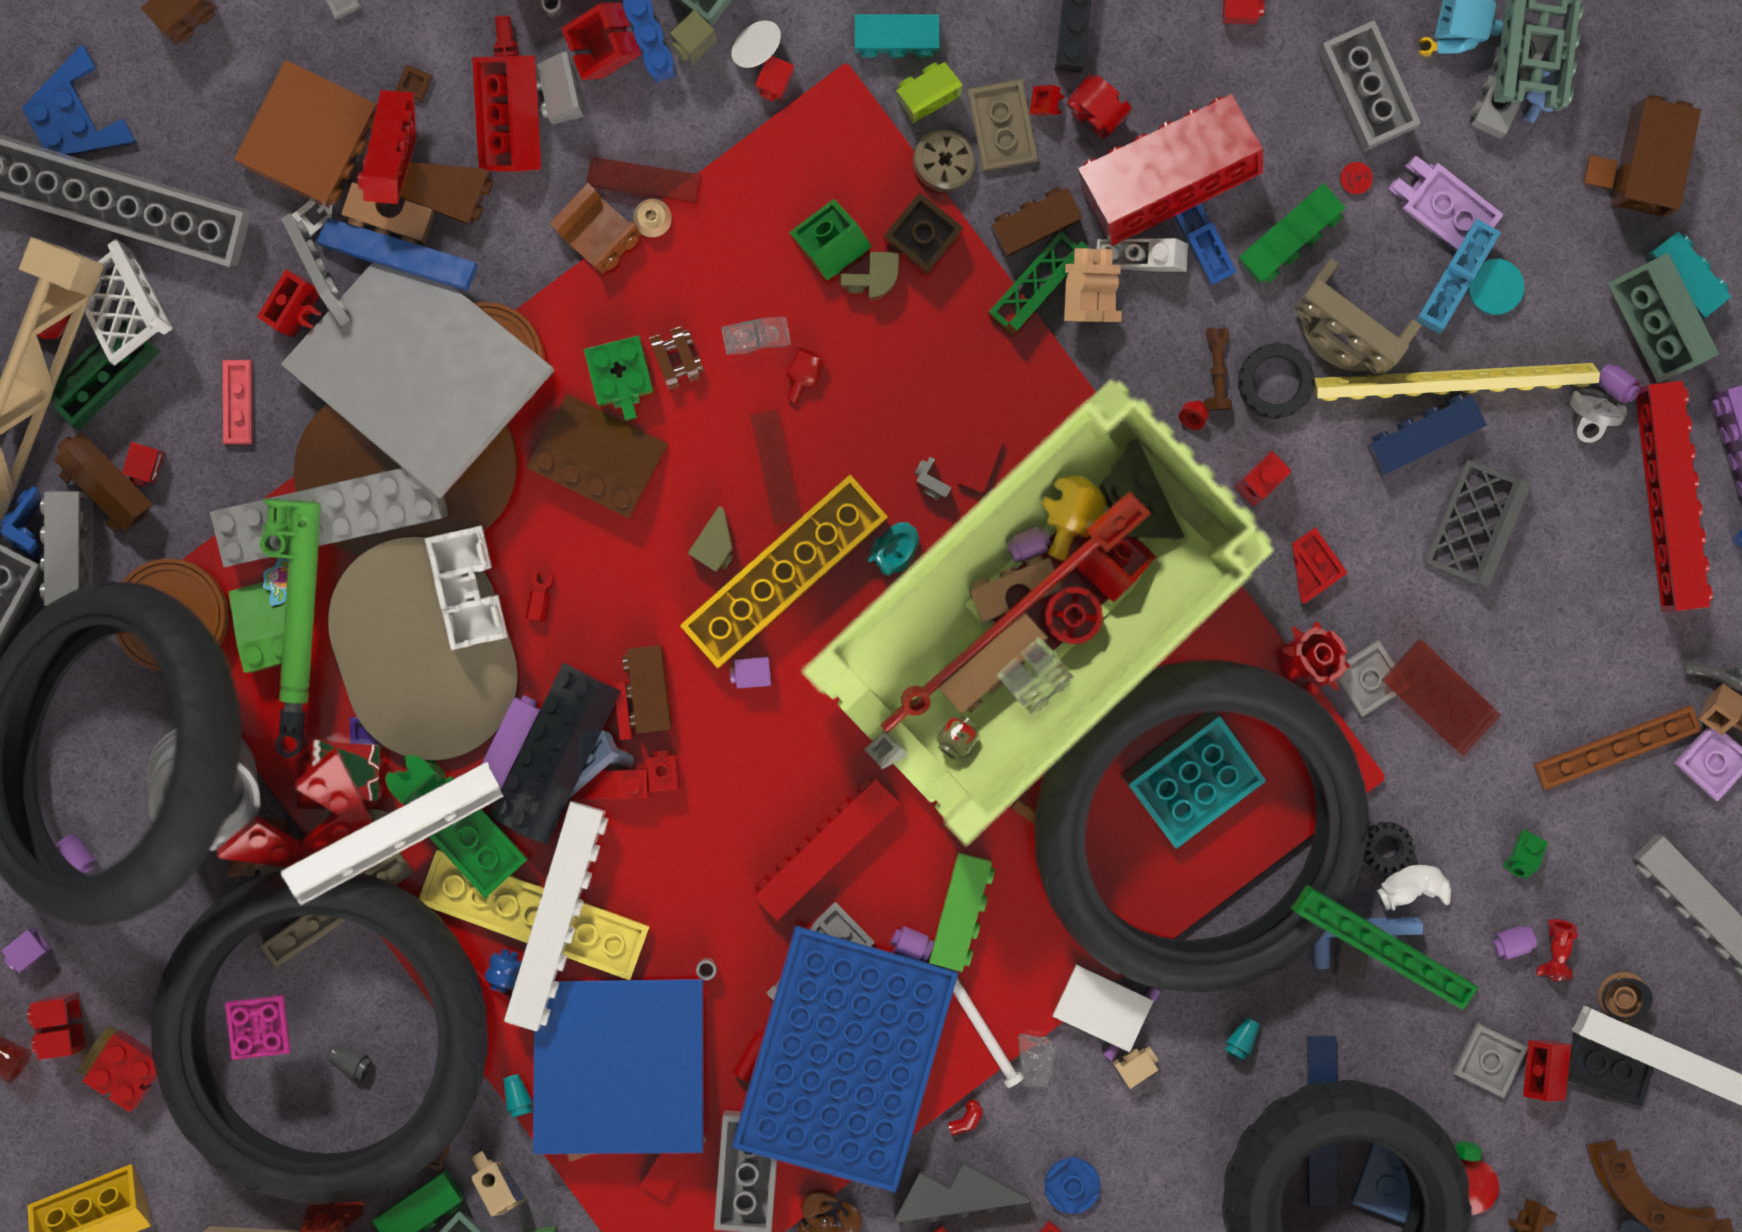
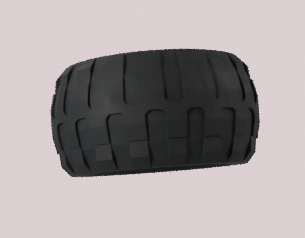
(1338, 1112)

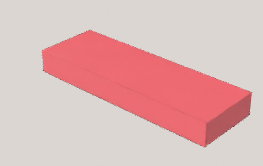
(237, 402)

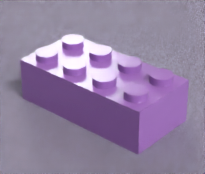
(1728, 408)

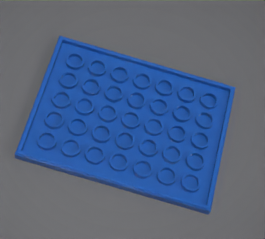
(845, 1059)

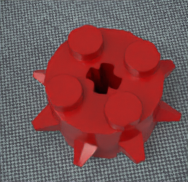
(1314, 658)

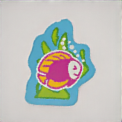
(276, 581)

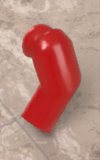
(969, 1121)

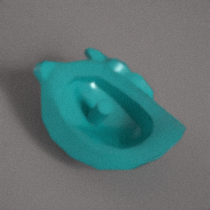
(895, 548)

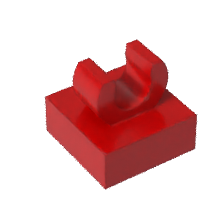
(1045, 100)

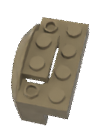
(1343, 317)

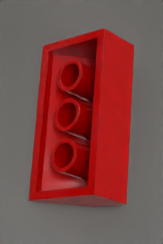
(506, 113)

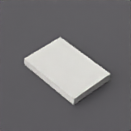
(1102, 1008)

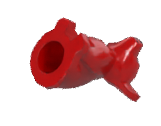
(1562, 937)

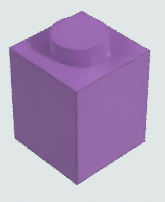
(751, 672)
(26, 950)

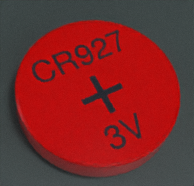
(1356, 178)

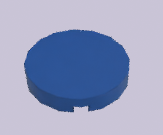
(1067, 1176)

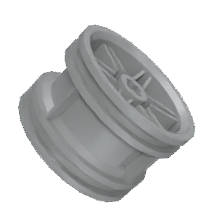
(245, 800)

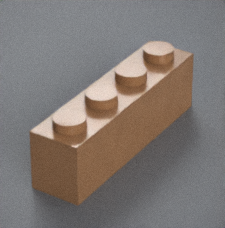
(981, 671)

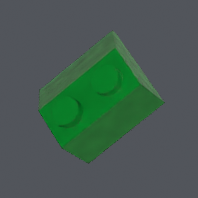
(830, 239)

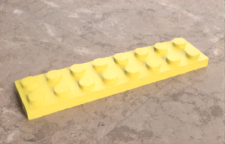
(600, 936)

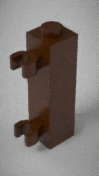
(102, 482)

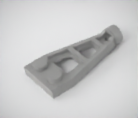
(838, 924)

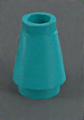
(1243, 1039)
(517, 1097)

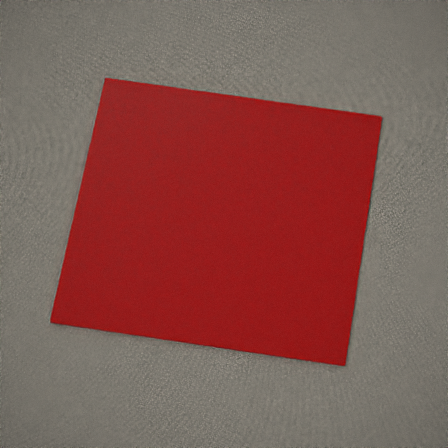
(776, 760)

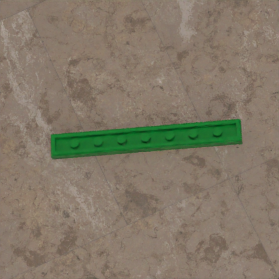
(1384, 947)

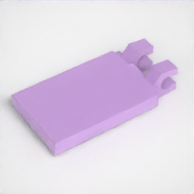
(1442, 202)

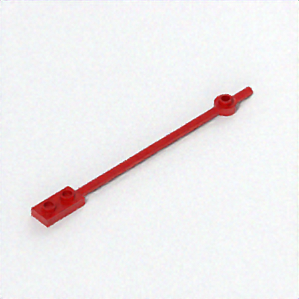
(1105, 532)

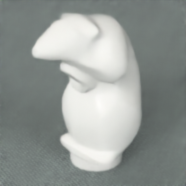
(1411, 882)

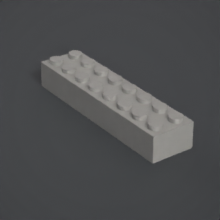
(347, 512)

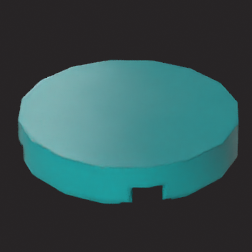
(1496, 287)

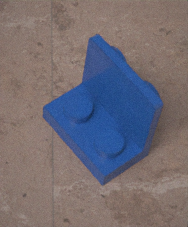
(13, 524)

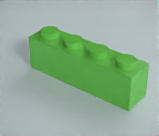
(960, 911)

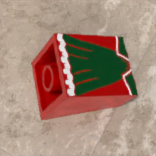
(361, 760)

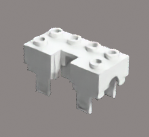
(465, 614)

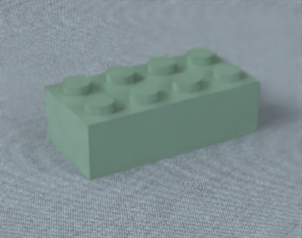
(1663, 318)

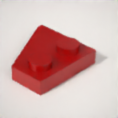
(1314, 565)

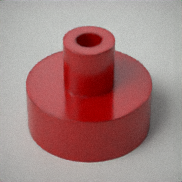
(1193, 415)

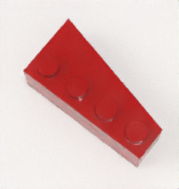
(389, 148)

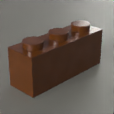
(1036, 221)
(647, 689)

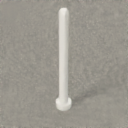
(986, 1035)

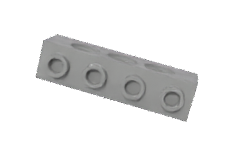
(1495, 120)

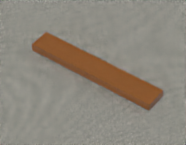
(1617, 747)

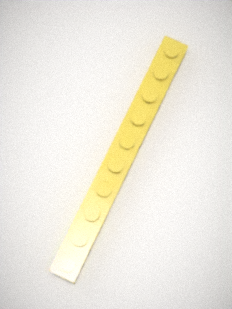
(1457, 380)

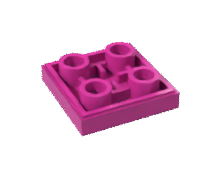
(258, 1027)

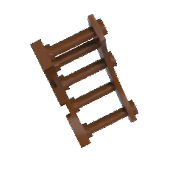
(1626, 1188)

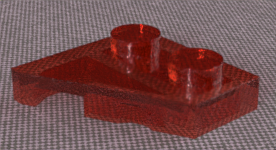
(331, 1217)

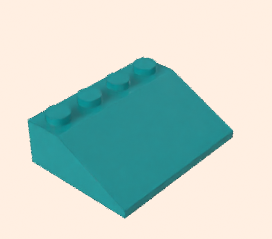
(1193, 778)

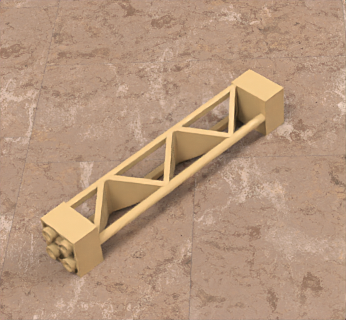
(25, 384)

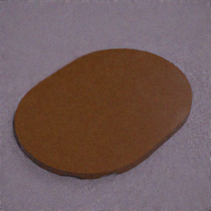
(337, 452)

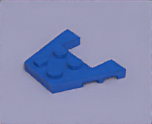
(62, 118)

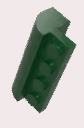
(95, 381)

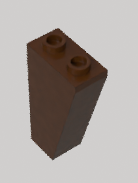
(448, 190)

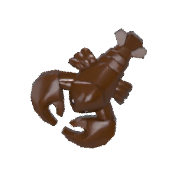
(813, 1205)

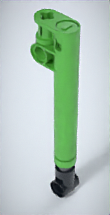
(298, 529)

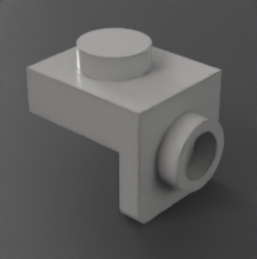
(932, 486)

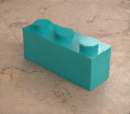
(896, 35)
(1703, 287)

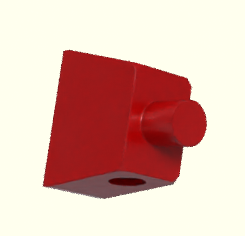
(1263, 478)

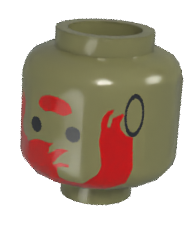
(957, 737)

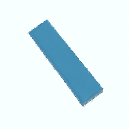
(1458, 276)

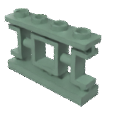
(1516, 45)

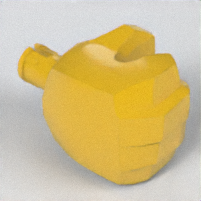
(1074, 513)

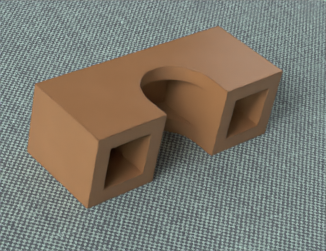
(411, 224)
(990, 596)
(1722, 710)

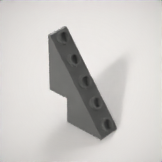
(967, 1192)

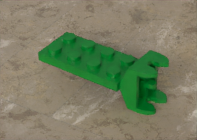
(472, 843)

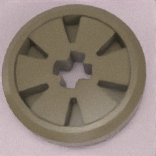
(943, 144)

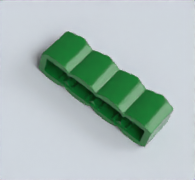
(1292, 233)

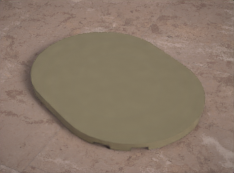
(399, 658)

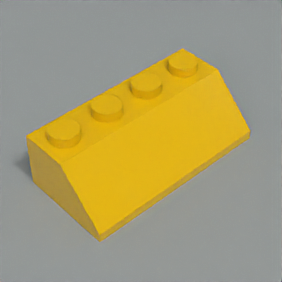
(99, 1205)

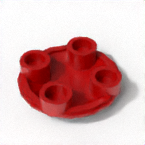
(1482, 1185)

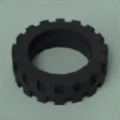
(1305, 375)

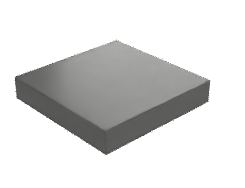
(1363, 679)
(1490, 1060)

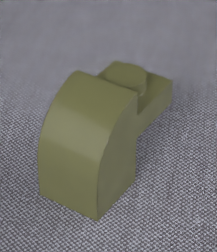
(881, 278)

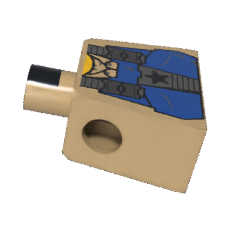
(504, 1193)

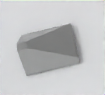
(885, 750)

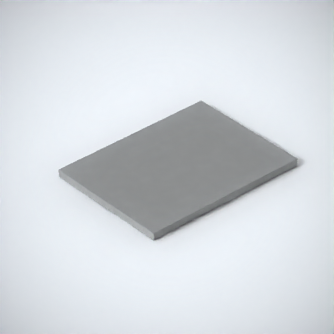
(418, 372)

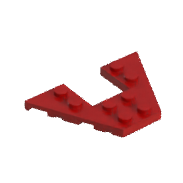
(325, 783)

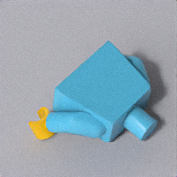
(1463, 26)

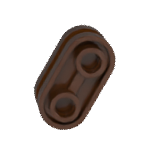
(681, 341)

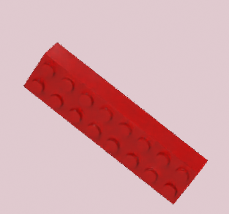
(1673, 497)

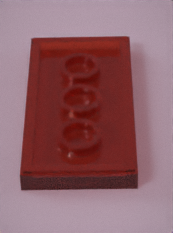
(1440, 697)

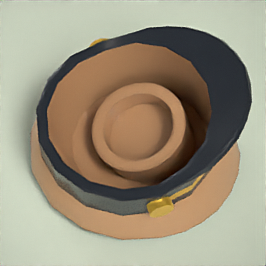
(1624, 996)

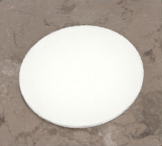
(756, 44)

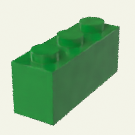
(422, 1206)

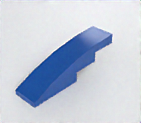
(1205, 244)

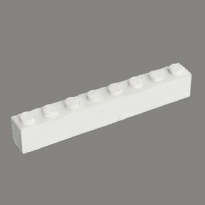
(555, 916)

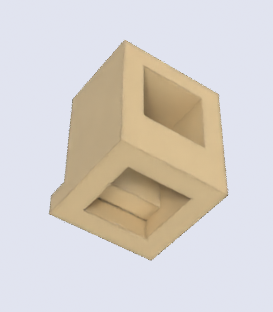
(1136, 1066)

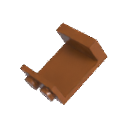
(595, 229)

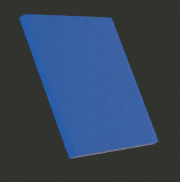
(621, 1068)

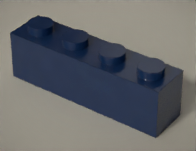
(1426, 435)

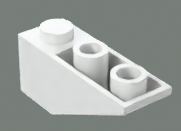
(1149, 254)

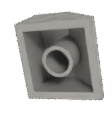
(559, 89)

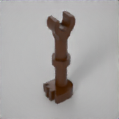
(1217, 344)

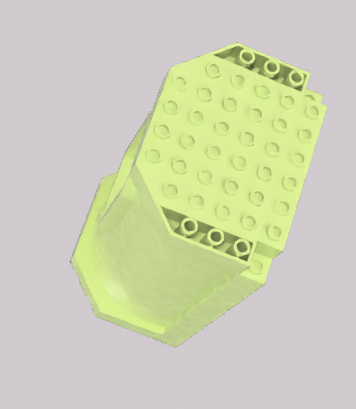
(933, 619)

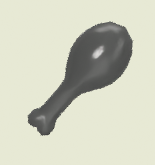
(1729, 676)

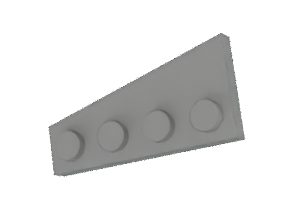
(315, 267)

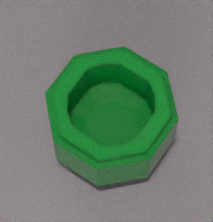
(1468, 1150)

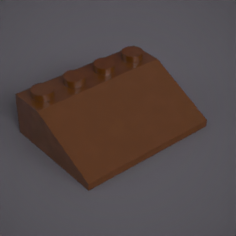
(597, 456)

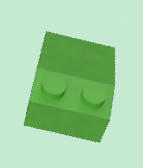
(257, 627)

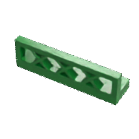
(1043, 292)

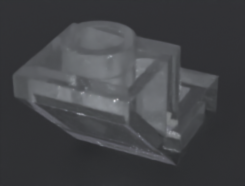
(756, 334)

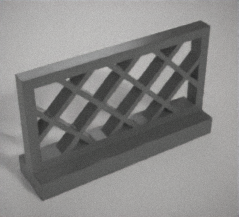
(1500, 535)

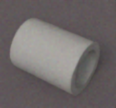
(552, 12)
(701, 975)

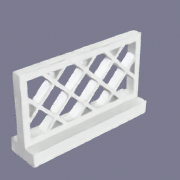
(141, 294)

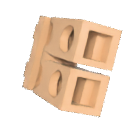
(1092, 287)

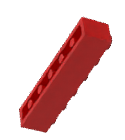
(826, 849)

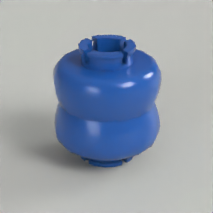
(503, 970)

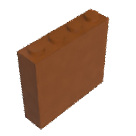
(307, 135)

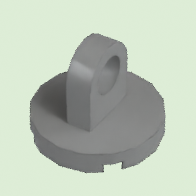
(1595, 408)

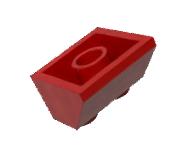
(1118, 568)

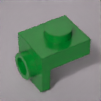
(1526, 855)

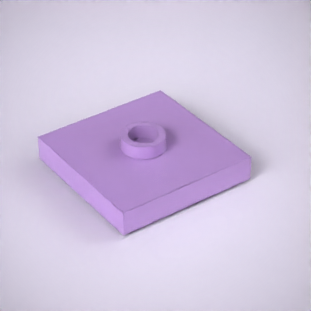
(1712, 762)

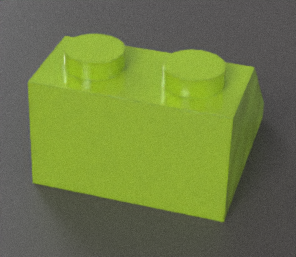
(929, 91)

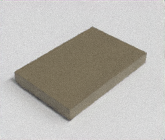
(1002, 125)

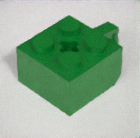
(635, 381)

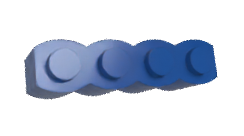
(650, 39)

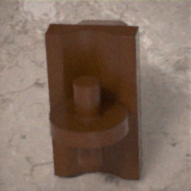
(1533, 1217)

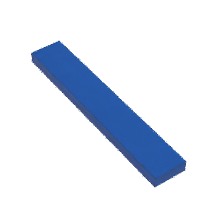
(397, 254)

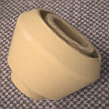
(644, 221)

